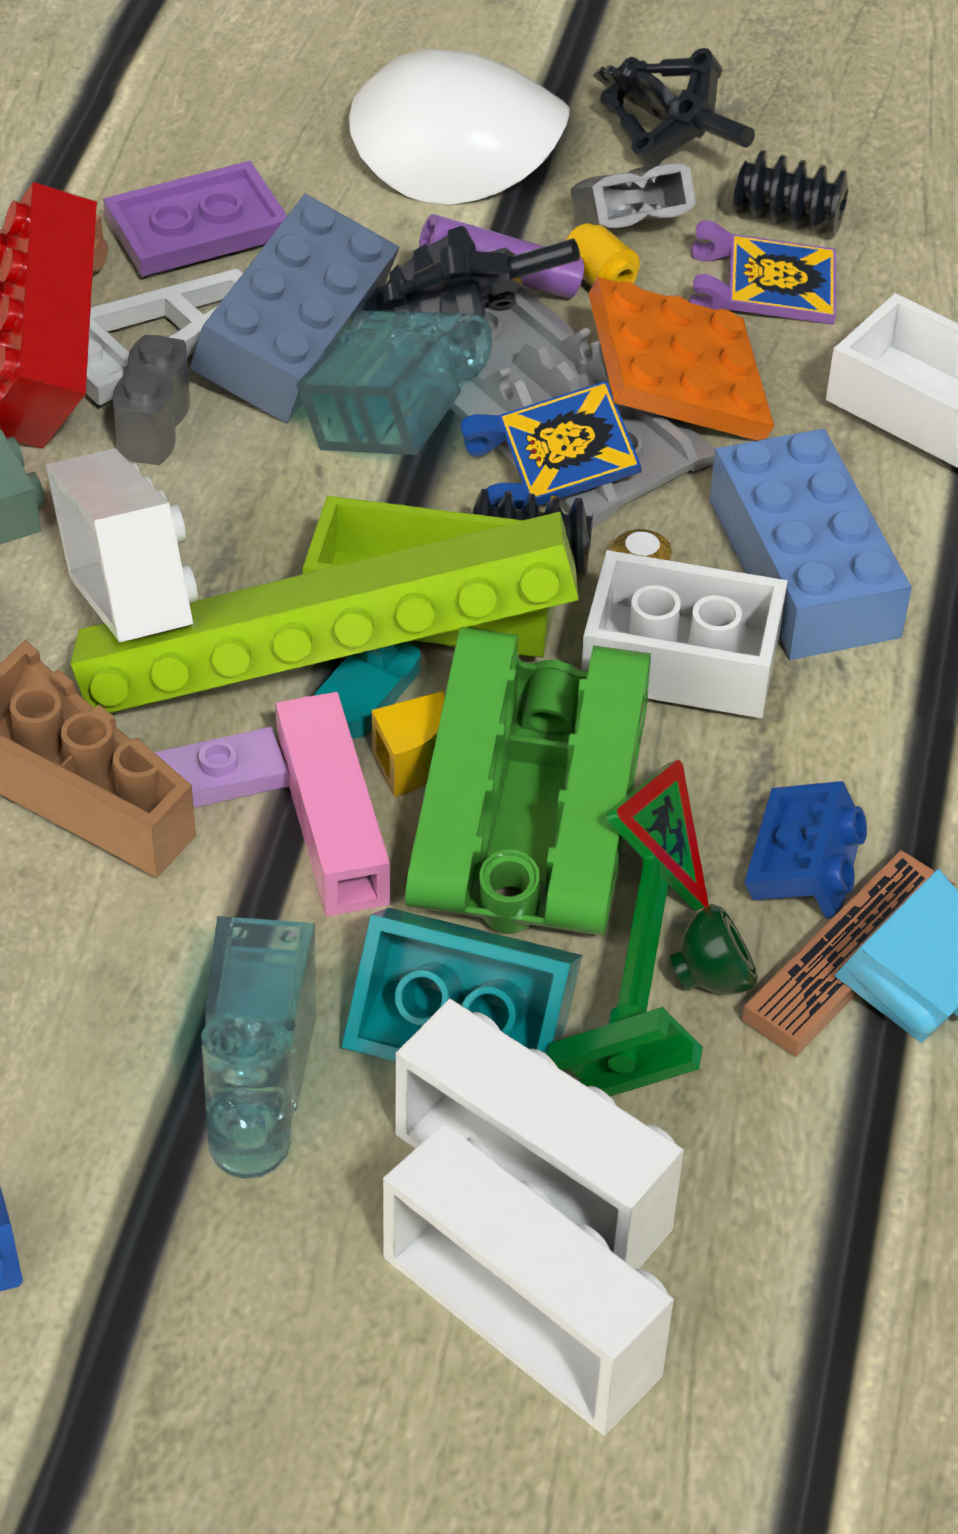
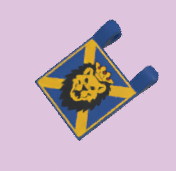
(557, 444)

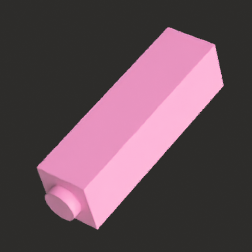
(333, 804)

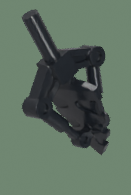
(682, 116)
(459, 279)

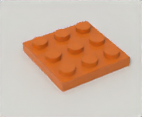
(679, 359)

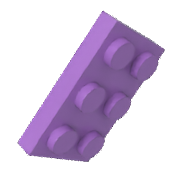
(194, 218)

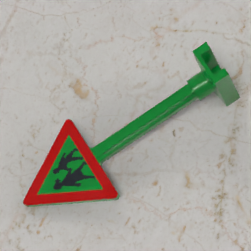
(639, 1044)

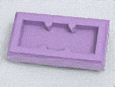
(230, 766)

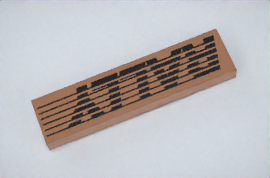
(804, 991)

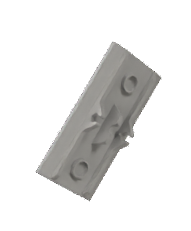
(543, 358)

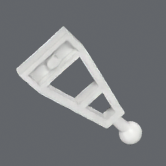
(110, 359)

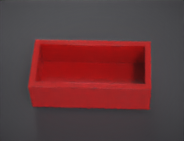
(44, 310)

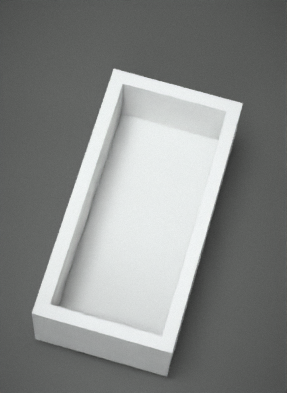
(902, 375)
(122, 544)
(541, 1128)
(526, 1277)

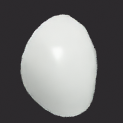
(454, 125)

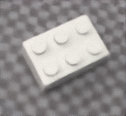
(705, 629)

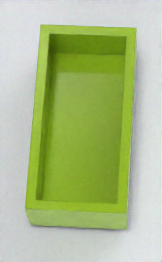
(366, 529)

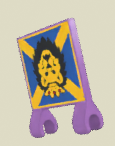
(766, 276)

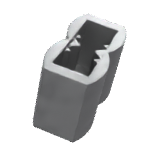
(634, 195)
(151, 399)

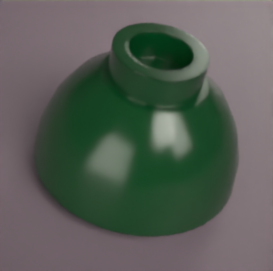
(714, 955)

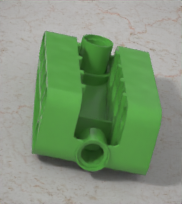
(526, 784)

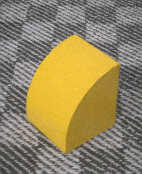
(406, 740)

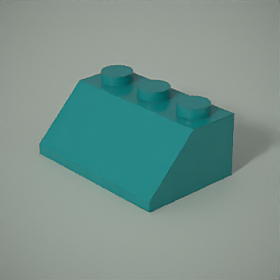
(422, 962)

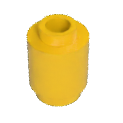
(605, 255)

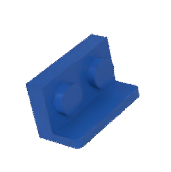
(807, 845)

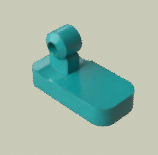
(372, 682)

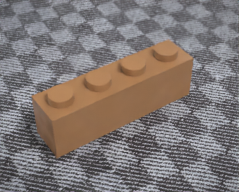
(84, 771)

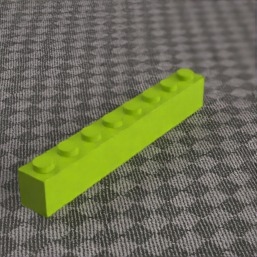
(333, 614)

